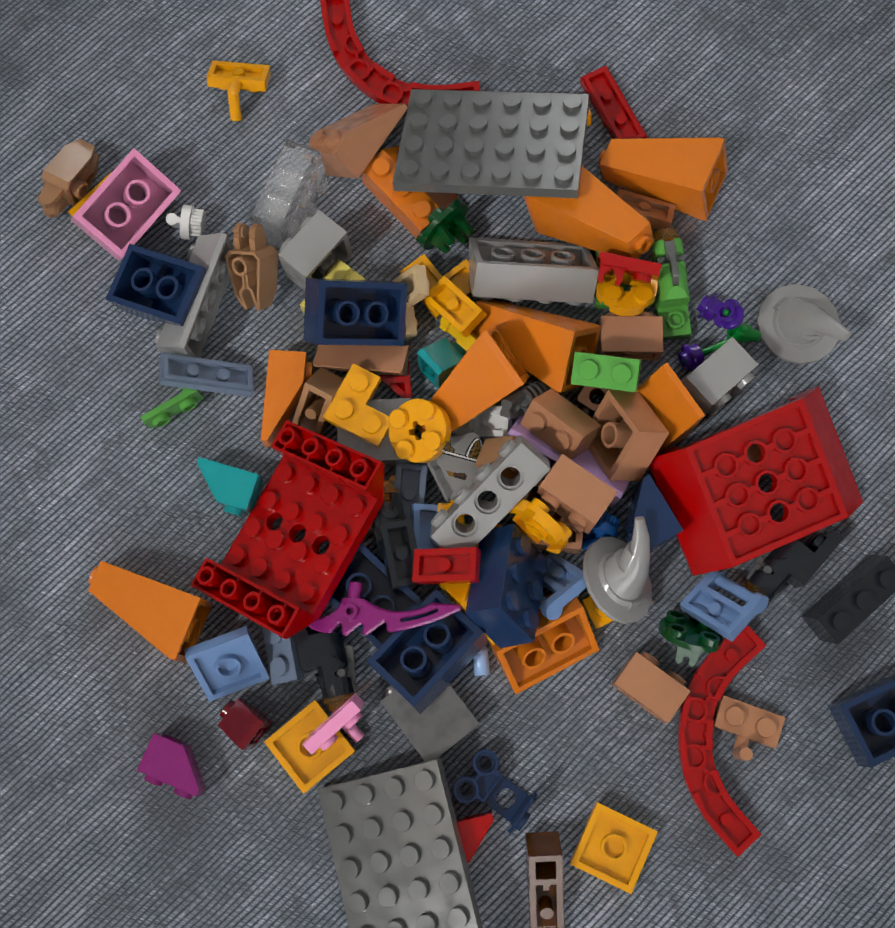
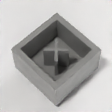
(314, 249)
(719, 376)

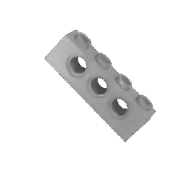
(486, 515)

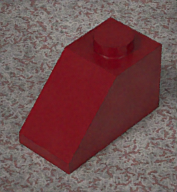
(243, 723)

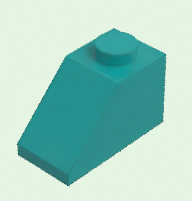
(439, 360)
(231, 486)

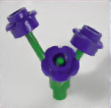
(727, 315)

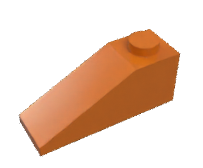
(284, 384)

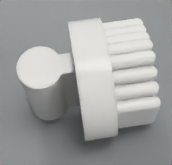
(190, 222)

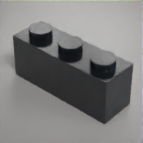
(852, 599)

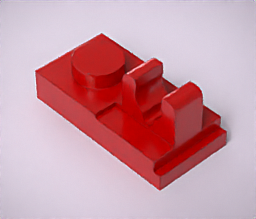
(642, 270)
(446, 565)

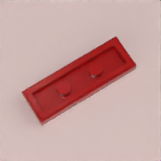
(611, 105)

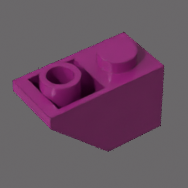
(172, 763)

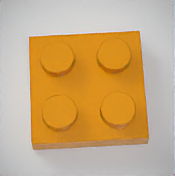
(297, 761)
(613, 847)

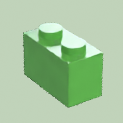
(606, 371)

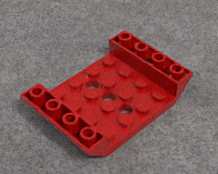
(315, 488)
(718, 492)

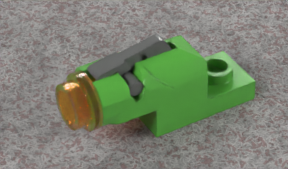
(672, 289)

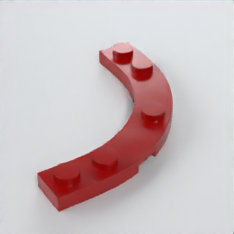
(360, 69)
(696, 740)

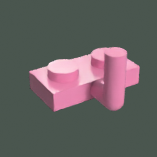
(344, 718)

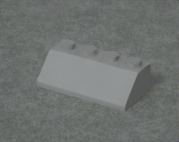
(531, 271)
(192, 336)

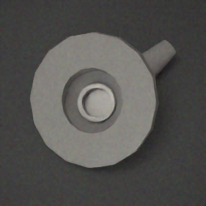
(799, 324)
(619, 574)

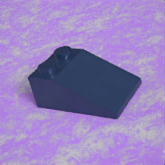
(155, 285)

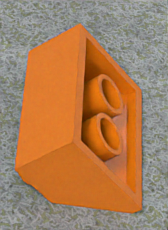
(408, 207)
(555, 647)

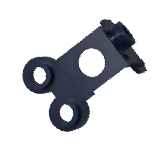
(488, 784)

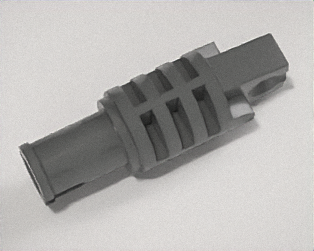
(518, 401)

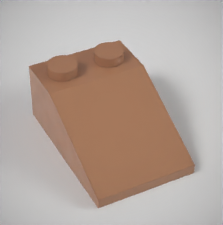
(354, 140)

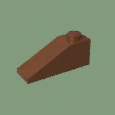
(544, 879)

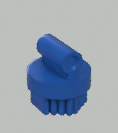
(605, 527)

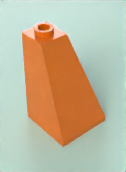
(669, 170)
(592, 220)
(541, 339)
(480, 379)
(155, 610)

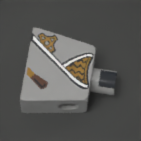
(456, 464)

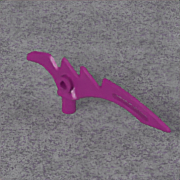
(357, 611)

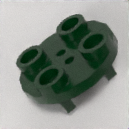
(445, 225)
(688, 636)

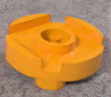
(625, 302)
(433, 440)
(538, 525)

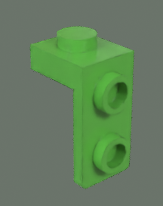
(162, 414)

